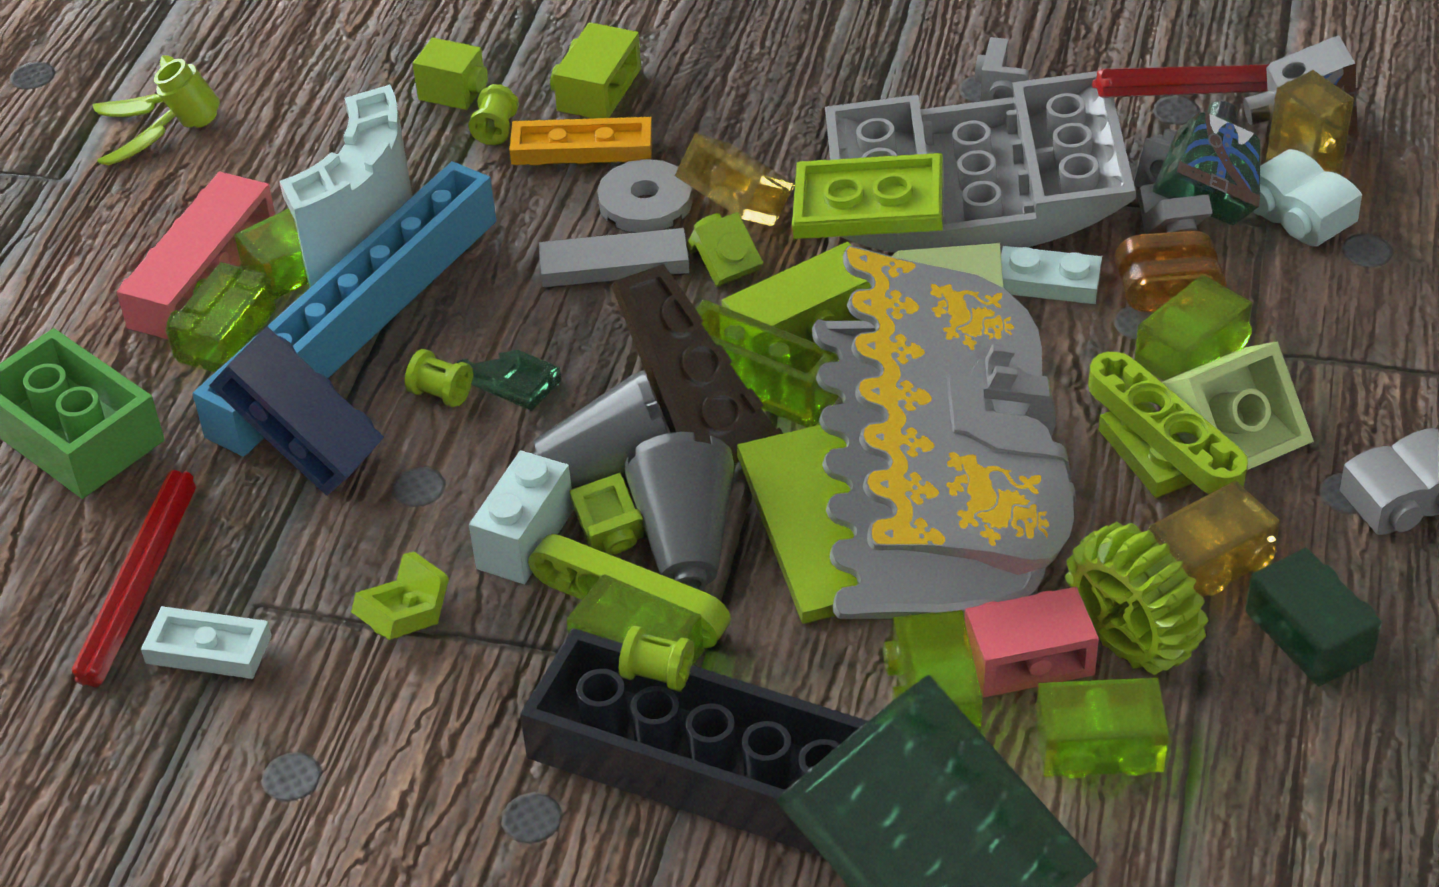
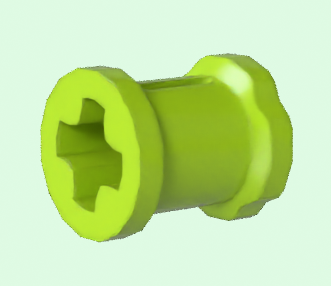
(491, 122)
(438, 378)
(656, 658)

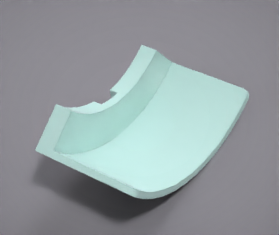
(353, 190)

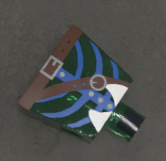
(1214, 160)

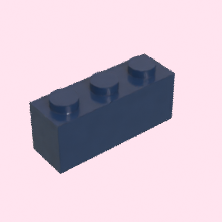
(297, 410)

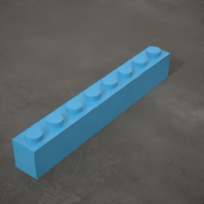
(367, 287)

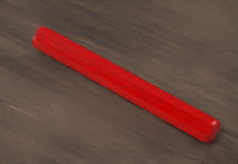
(1180, 80)
(133, 579)

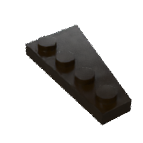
(685, 366)

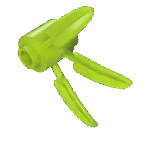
(182, 91)

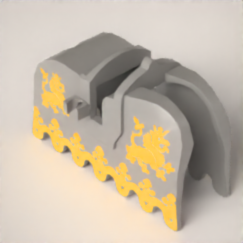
(944, 441)

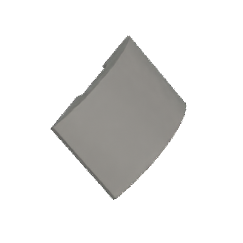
(1011, 165)

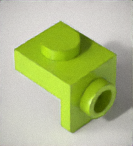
(724, 247)
(607, 514)
(404, 604)

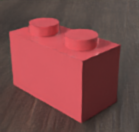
(1031, 641)

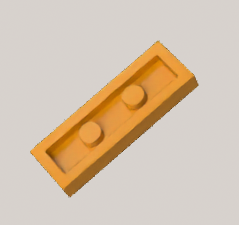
(581, 140)

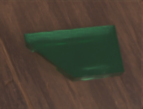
(516, 377)

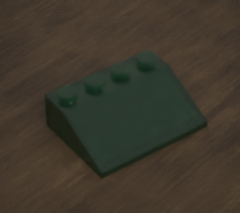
(930, 806)

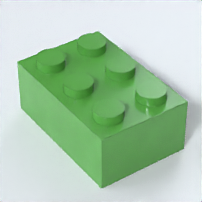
(74, 413)

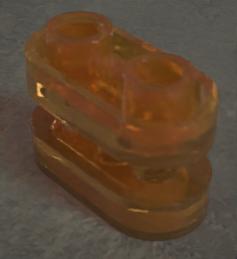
(1163, 265)

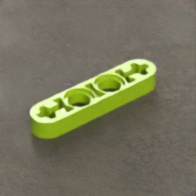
(1173, 418)
(577, 568)

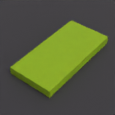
(792, 502)

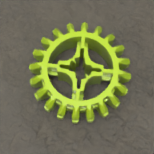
(1137, 597)

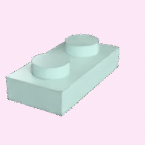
(1050, 274)
(206, 642)

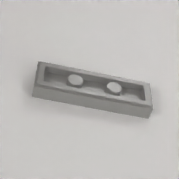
(611, 256)

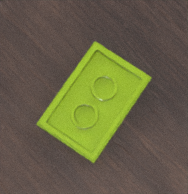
(868, 196)

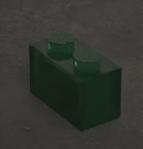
(1313, 616)

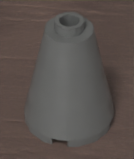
(605, 431)
(683, 502)

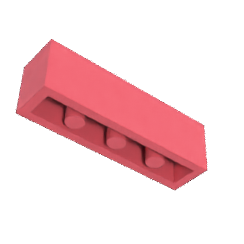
(192, 250)

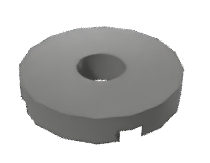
(623, 184)

